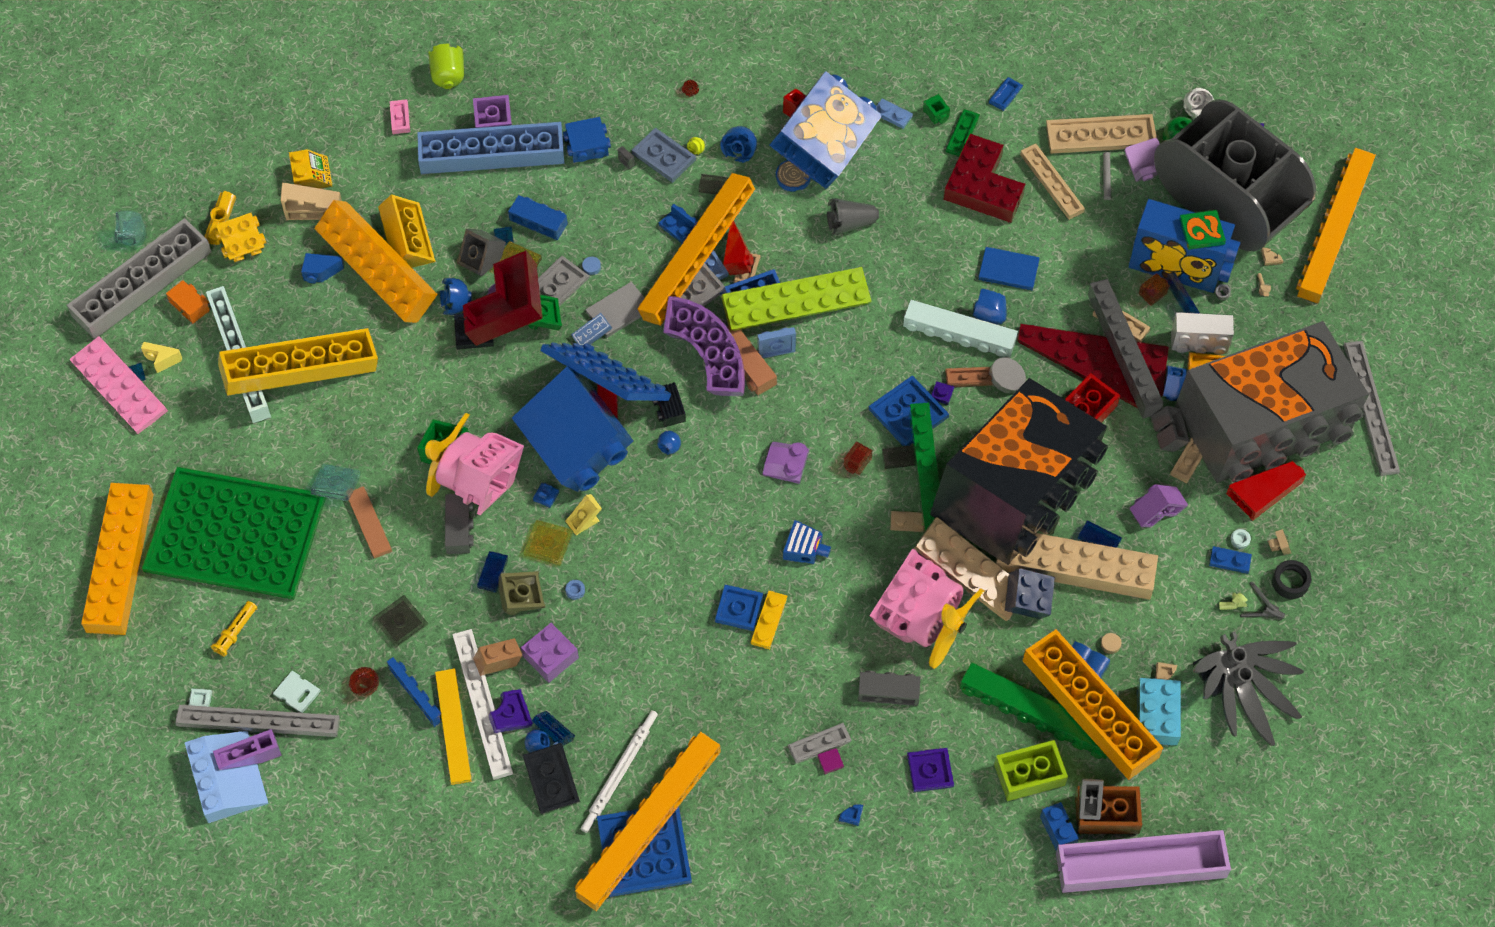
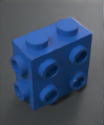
(586, 139)

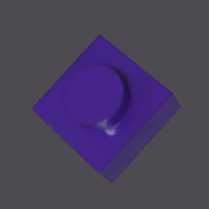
(942, 392)

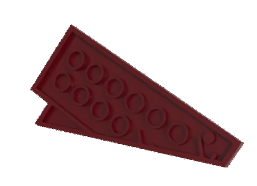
(1092, 354)

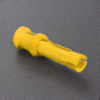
(229, 635)

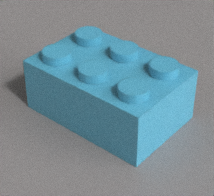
(1160, 708)

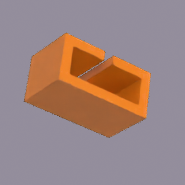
(186, 298)

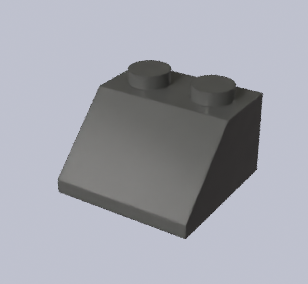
(480, 251)

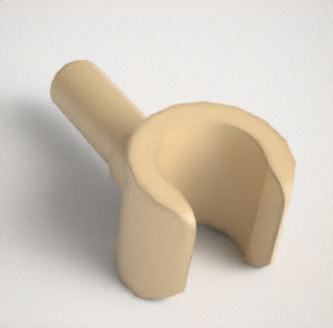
(1263, 289)

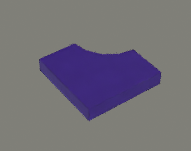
(511, 714)

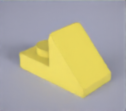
(162, 355)
(584, 515)

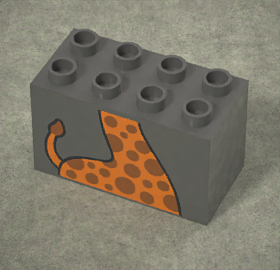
(1271, 402)

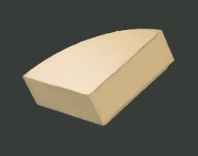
(1270, 257)
(1164, 671)

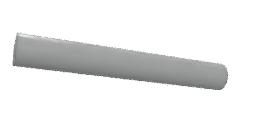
(1106, 176)

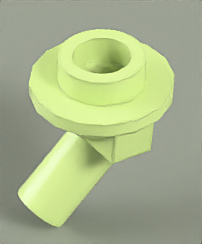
(1238, 600)

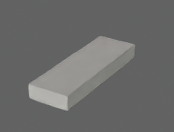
(819, 743)

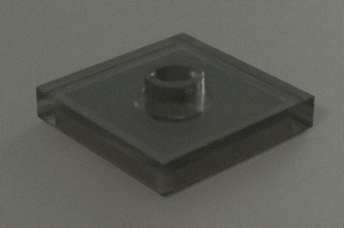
(400, 621)

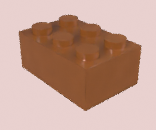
(1119, 812)

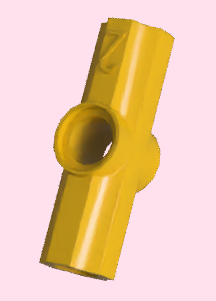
(222, 209)

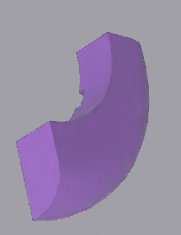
(712, 341)

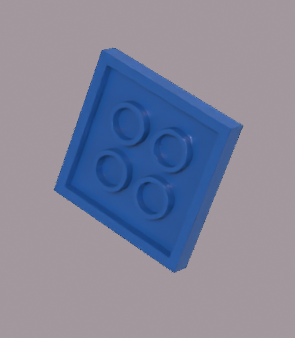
(894, 409)

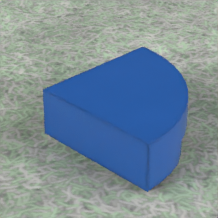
(852, 815)

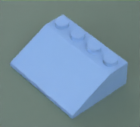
(227, 790)

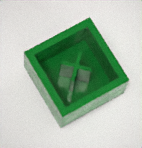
(436, 431)

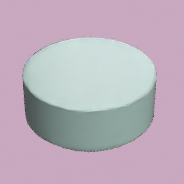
(1240, 539)

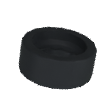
(1291, 593)

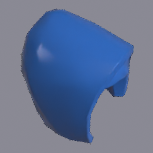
(990, 307)

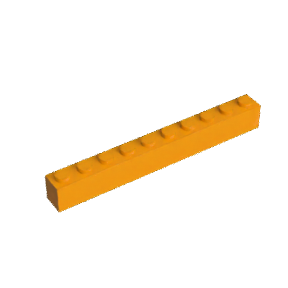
(1335, 228)
(696, 247)
(647, 822)

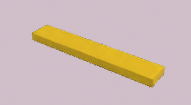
(453, 726)

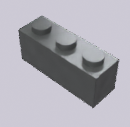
(458, 525)
(889, 688)

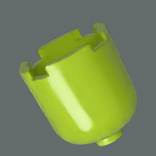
(446, 65)

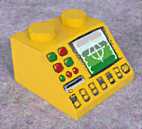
(310, 169)

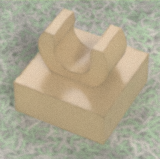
(1280, 543)

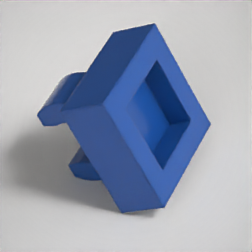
(546, 495)

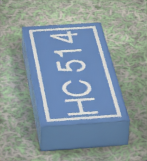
(592, 330)

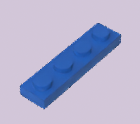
(410, 686)

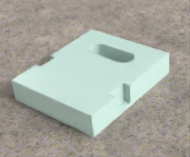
(293, 689)

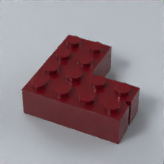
(976, 184)
(511, 306)

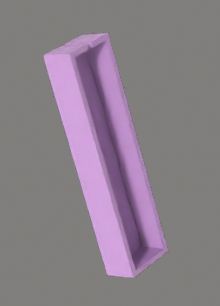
(1143, 861)

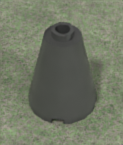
(850, 215)

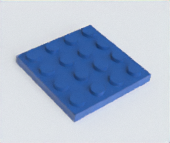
(661, 863)

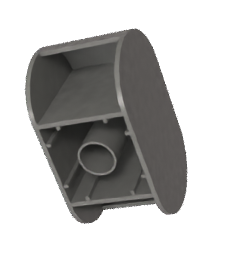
(1239, 170)

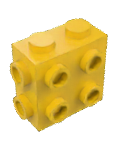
(240, 237)

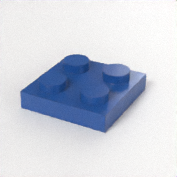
(739, 607)

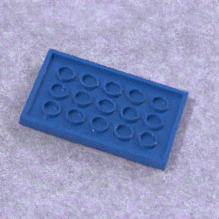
(606, 372)

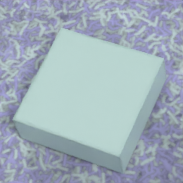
(200, 697)

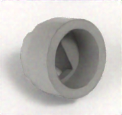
(1226, 289)

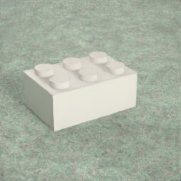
(1202, 333)

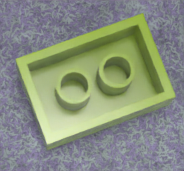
(1030, 770)

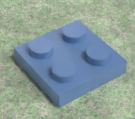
(776, 342)

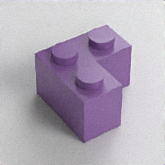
(1157, 503)

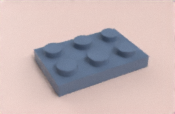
(663, 155)

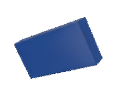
(1005, 94)

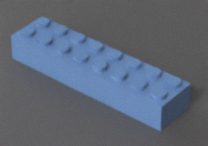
(490, 148)

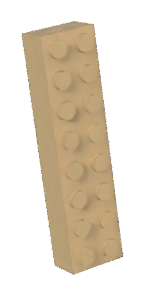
(1090, 566)

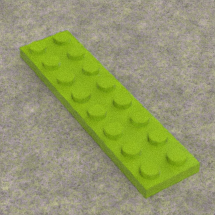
(796, 299)

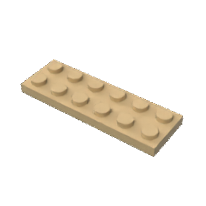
(1099, 133)
(965, 565)

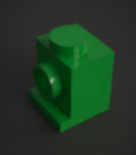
(936, 109)

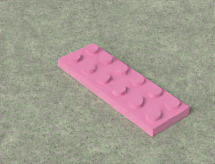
(118, 385)

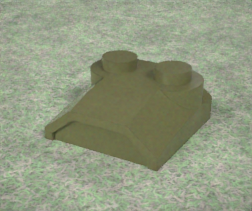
(520, 592)

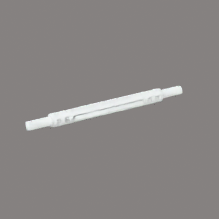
(619, 771)

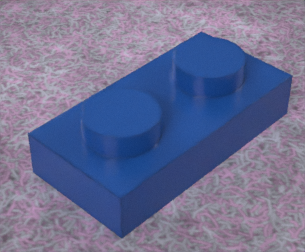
(1230, 560)

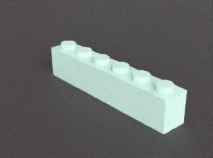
(960, 329)

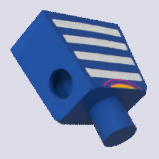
(804, 544)

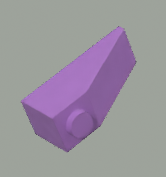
(248, 751)

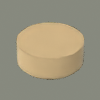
(1111, 643)

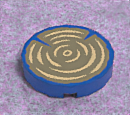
(791, 177)

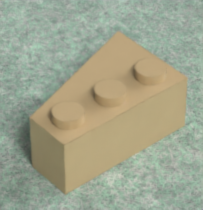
(306, 202)

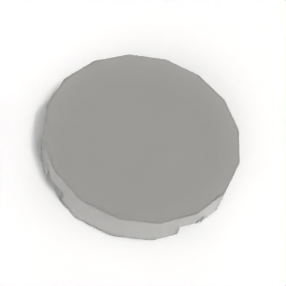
(1007, 375)

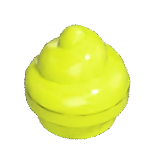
(696, 145)

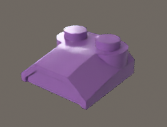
(786, 461)

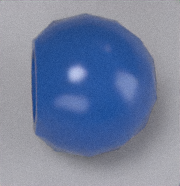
(669, 442)
(536, 740)

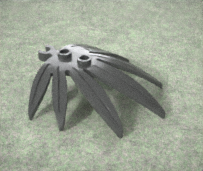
(1238, 669)

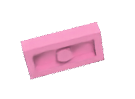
(400, 116)

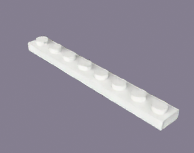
(482, 705)

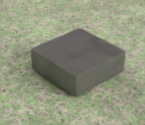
(626, 157)

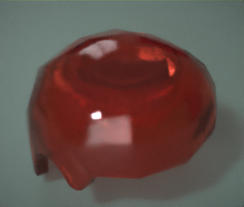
(364, 676)

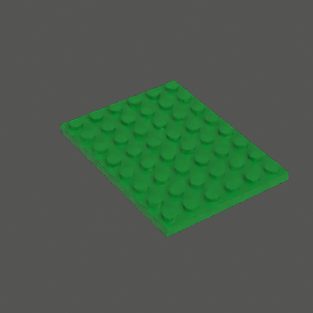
(234, 533)

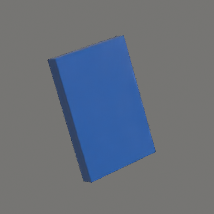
(1009, 268)

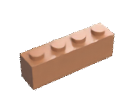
(757, 371)

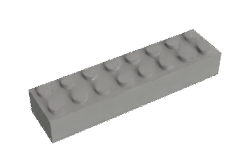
(139, 278)

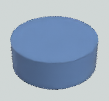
(591, 265)
(575, 589)

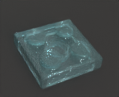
(335, 482)

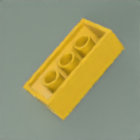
(406, 230)

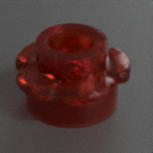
(690, 84)

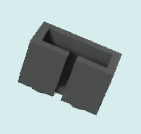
(1170, 429)

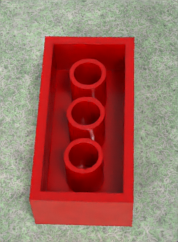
(1094, 398)

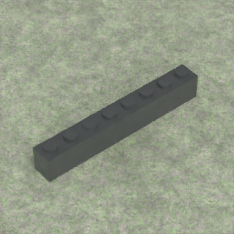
(1125, 348)

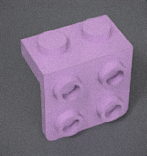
(1142, 159)

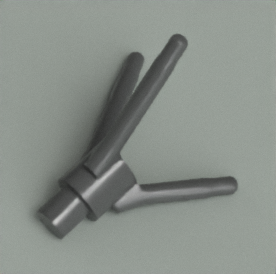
(1269, 610)

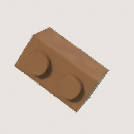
(497, 656)

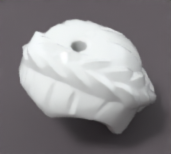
(1196, 100)

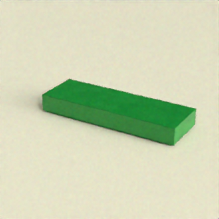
(964, 127)

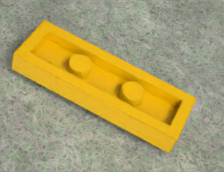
(769, 620)

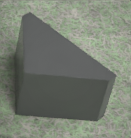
(1090, 799)

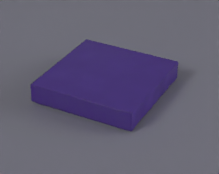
(930, 769)

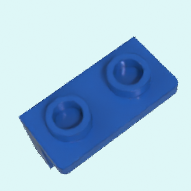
(678, 223)

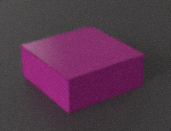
(830, 761)

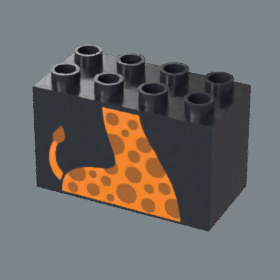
(1020, 472)

